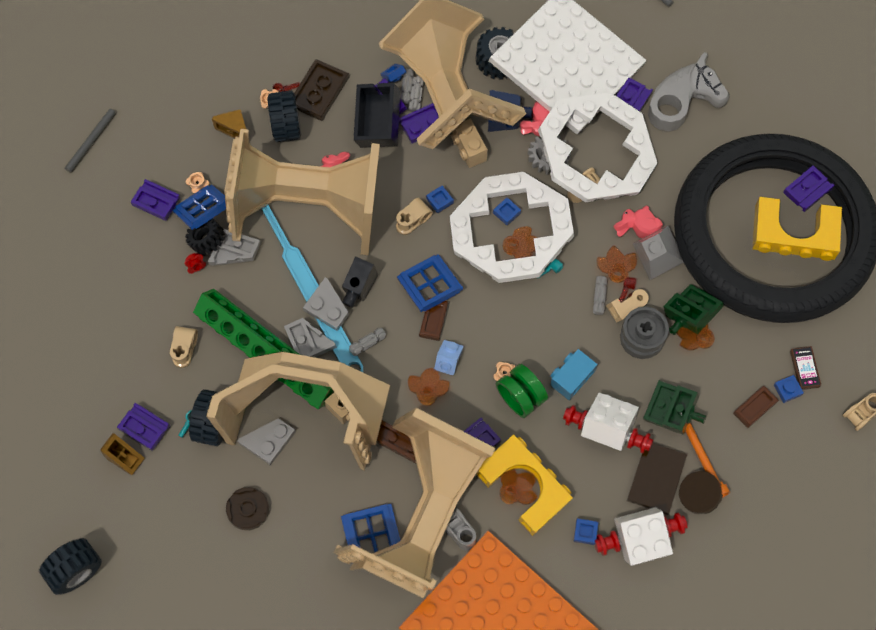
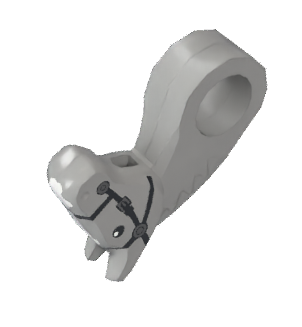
(679, 87)

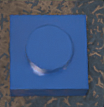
(393, 73)
(439, 199)
(507, 211)
(788, 389)
(585, 531)

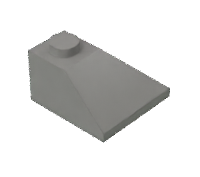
(658, 252)

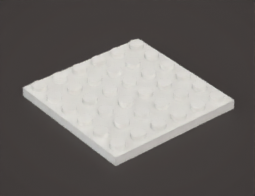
(566, 55)

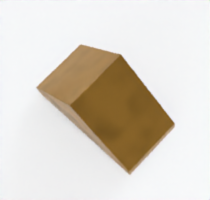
(229, 123)
(121, 454)

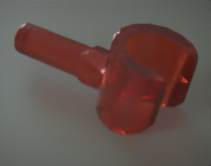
(278, 86)
(629, 283)

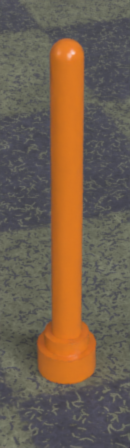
(703, 457)

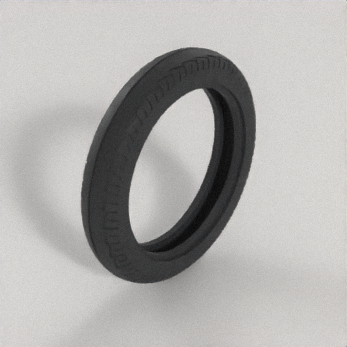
(744, 294)

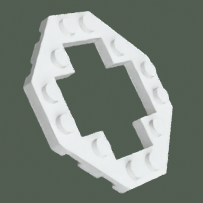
(637, 141)
(545, 247)

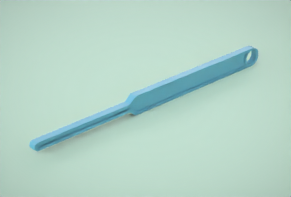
(307, 286)

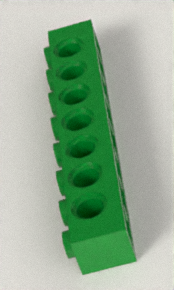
(252, 339)

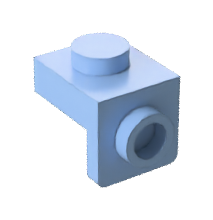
(448, 357)

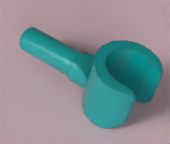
(556, 266)
(186, 426)

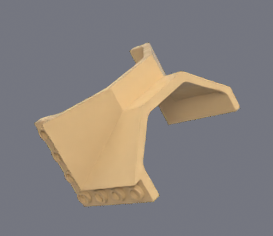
(433, 45)
(258, 180)
(358, 392)
(446, 466)

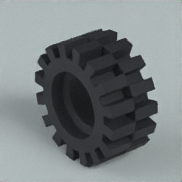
(210, 242)

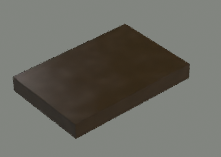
(319, 89)
(657, 478)

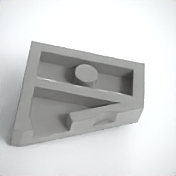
(234, 251)
(327, 306)
(307, 339)
(268, 440)

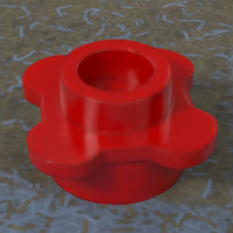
(194, 262)

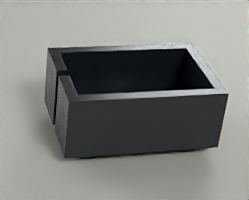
(377, 115)

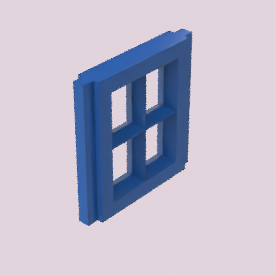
(188, 216)
(414, 291)
(389, 523)

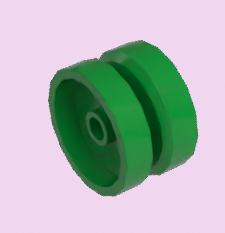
(521, 390)

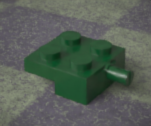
(691, 309)
(673, 407)

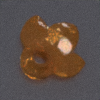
(524, 243)
(617, 262)
(693, 341)
(428, 383)
(520, 485)

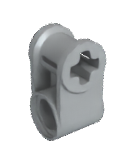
(458, 527)

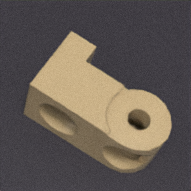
(634, 300)

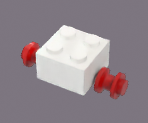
(609, 423)
(642, 536)

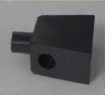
(361, 274)

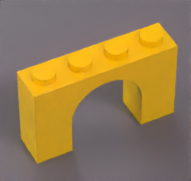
(770, 237)
(515, 455)

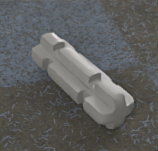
(406, 86)
(416, 93)
(600, 295)
(367, 341)

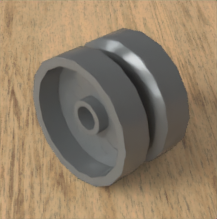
(644, 332)

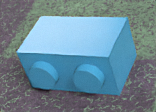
(573, 374)

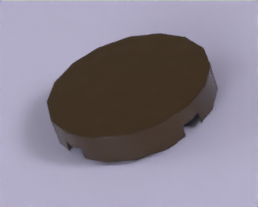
(700, 492)
(247, 508)

